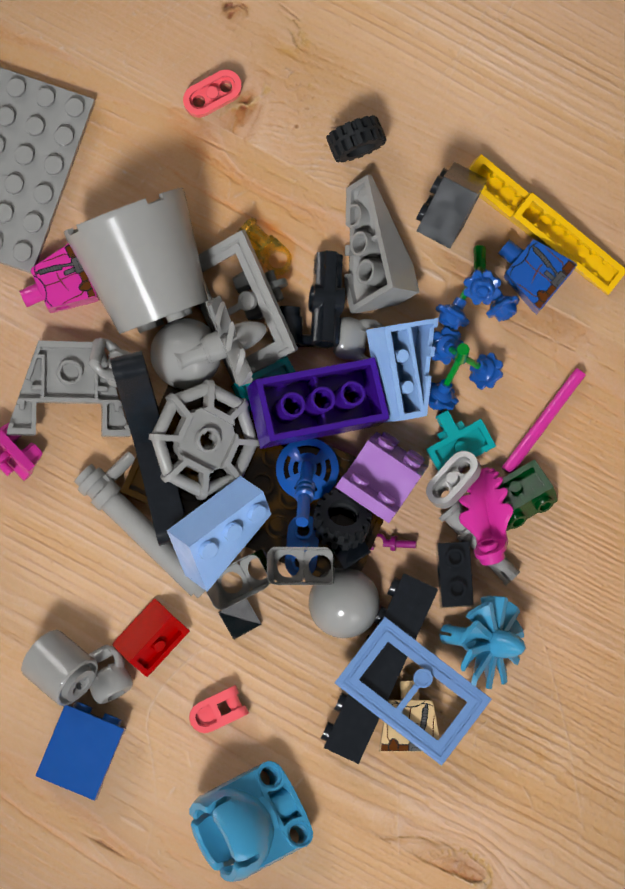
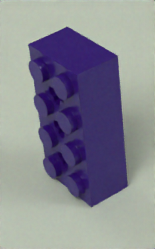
(324, 384)

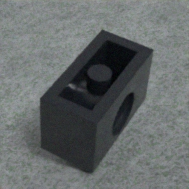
(454, 574)

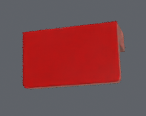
(150, 637)

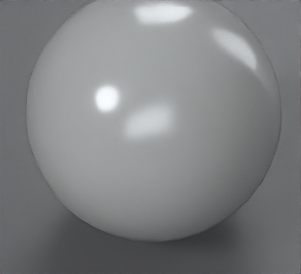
(179, 338)
(347, 605)

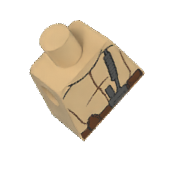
(419, 711)

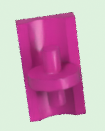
(14, 459)

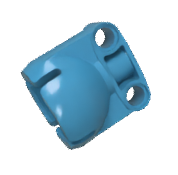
(249, 822)

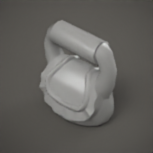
(353, 338)
(97, 354)
(112, 680)

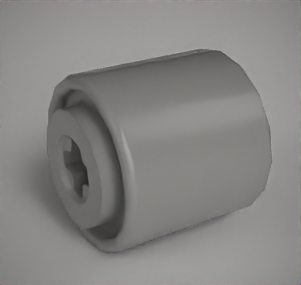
(59, 667)

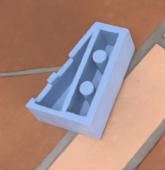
(403, 366)
(218, 531)

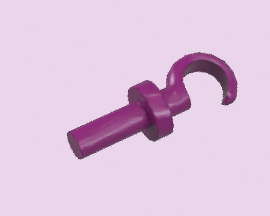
(393, 543)

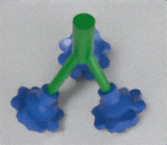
(480, 288)
(449, 346)

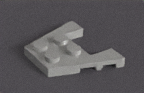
(63, 375)

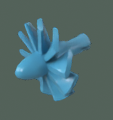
(489, 638)

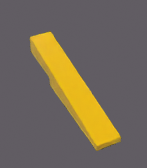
(547, 226)

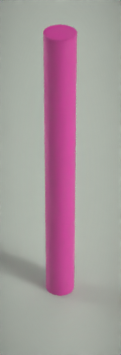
(543, 421)

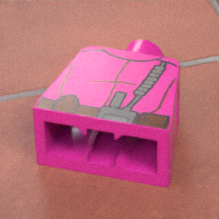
(59, 283)

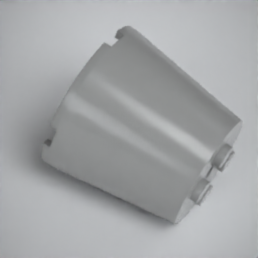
(142, 261)

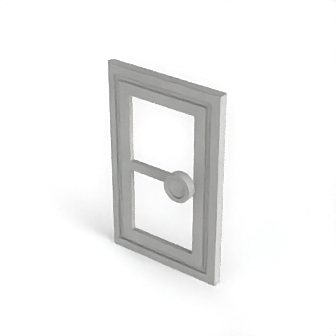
(262, 294)

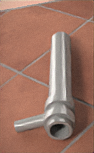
(107, 497)

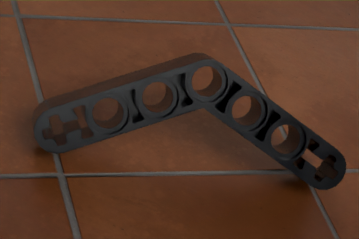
(142, 415)

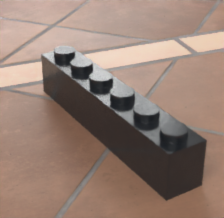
(355, 722)

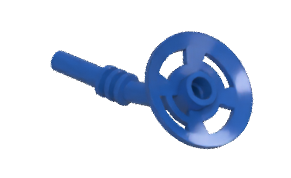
(306, 477)

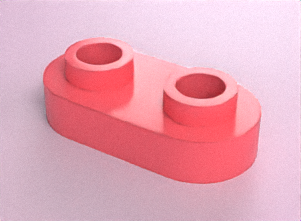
(210, 91)

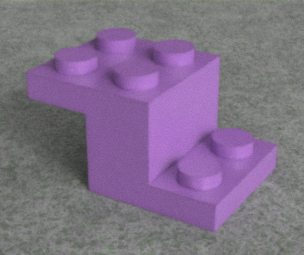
(382, 475)

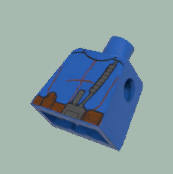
(535, 272)

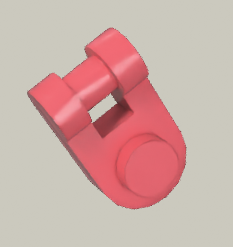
(207, 716)

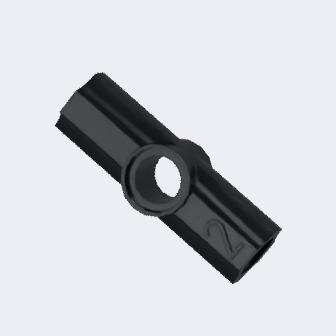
(326, 299)

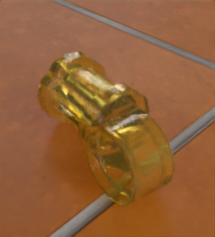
(265, 246)

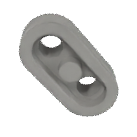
(452, 479)

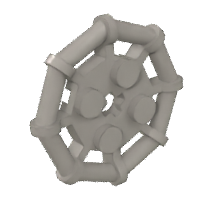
(188, 434)

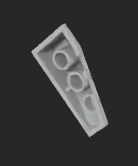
(378, 261)

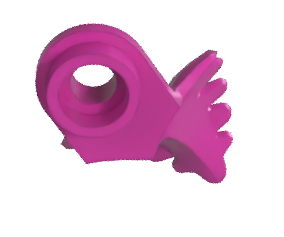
(487, 516)

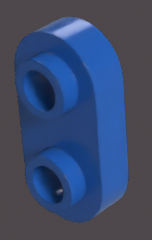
(296, 540)

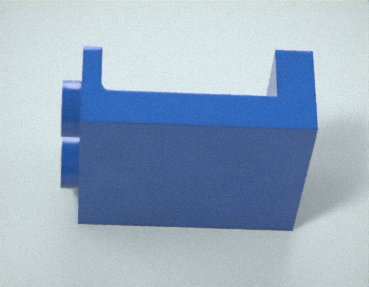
(81, 750)

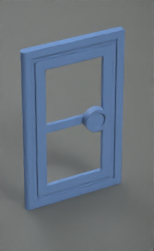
(432, 667)

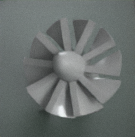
(226, 342)

